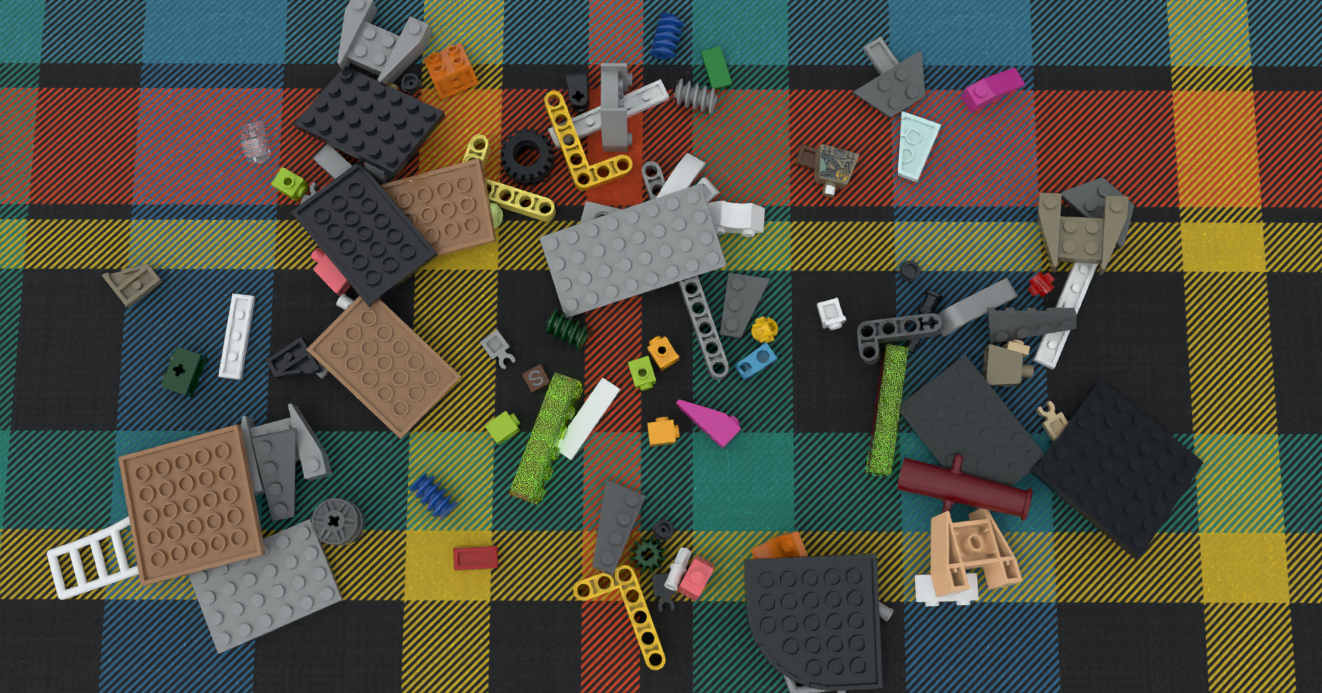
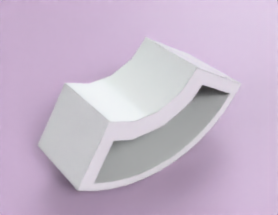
(737, 218)
(926, 593)

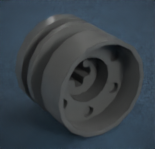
(350, 522)

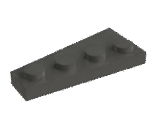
(616, 522)

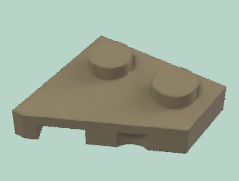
(133, 283)

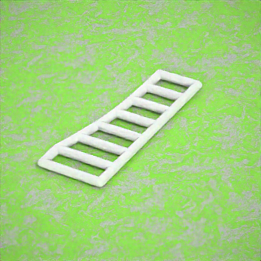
(93, 541)

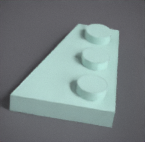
(916, 142)

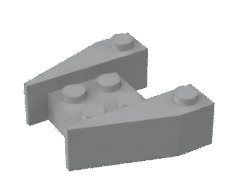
(377, 48)
(614, 122)
(309, 449)

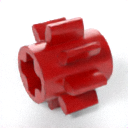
(1041, 284)

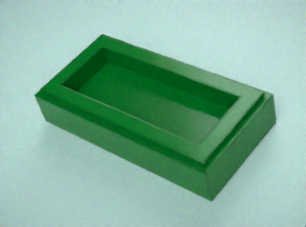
(716, 68)

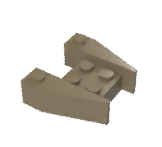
(1080, 237)

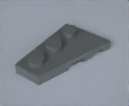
(740, 302)

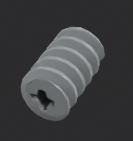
(695, 96)

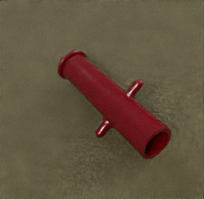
(957, 487)

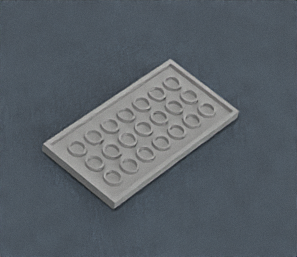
(633, 251)

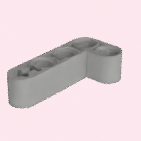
(976, 305)

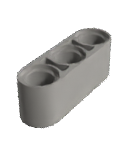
(331, 161)

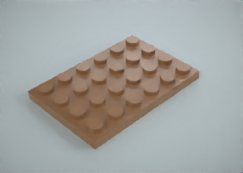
(447, 206)
(384, 364)

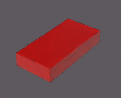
(475, 558)

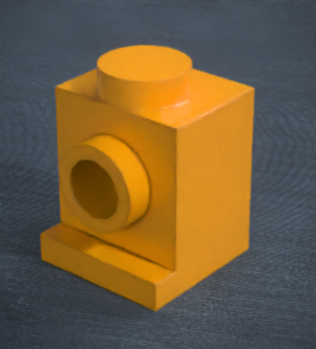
(662, 360)

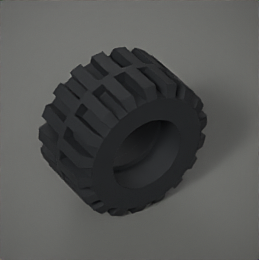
(521, 142)

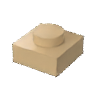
(1018, 346)

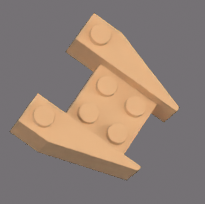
(966, 547)

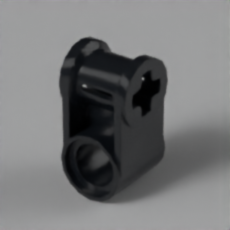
(578, 89)

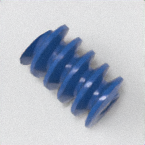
(666, 36)
(433, 496)

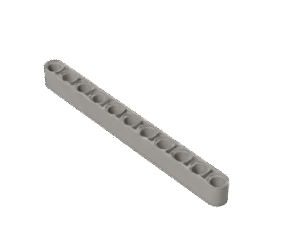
(697, 298)

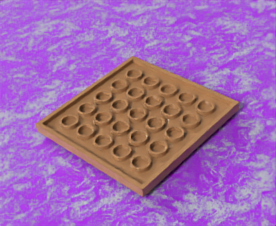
(191, 505)

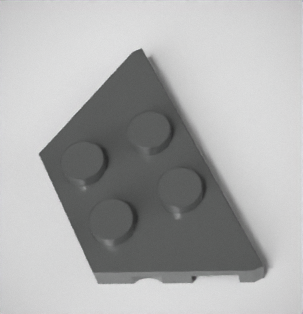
(896, 87)
(1089, 199)

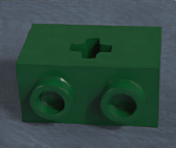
(192, 364)

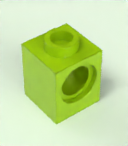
(503, 427)

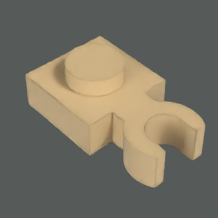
(1054, 422)

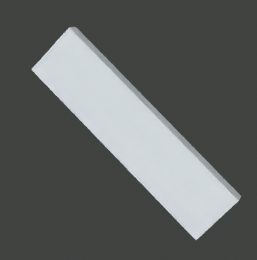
(236, 336)
(588, 418)

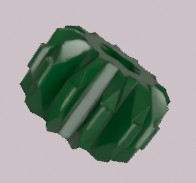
(651, 561)

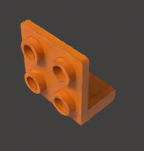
(450, 71)
(783, 545)

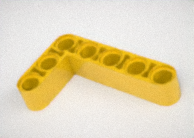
(576, 149)
(632, 608)

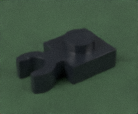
(660, 590)

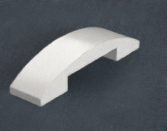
(683, 175)

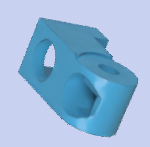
(756, 361)

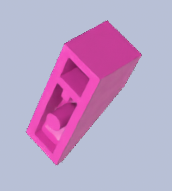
(991, 89)
(715, 424)

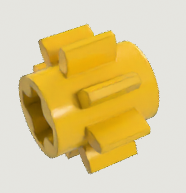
(764, 329)

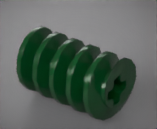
(568, 330)

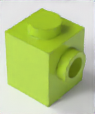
(290, 184)
(642, 373)

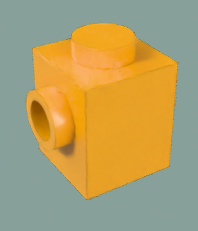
(662, 432)

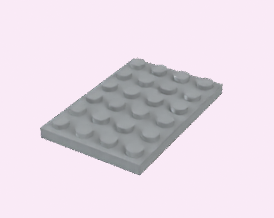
(267, 590)

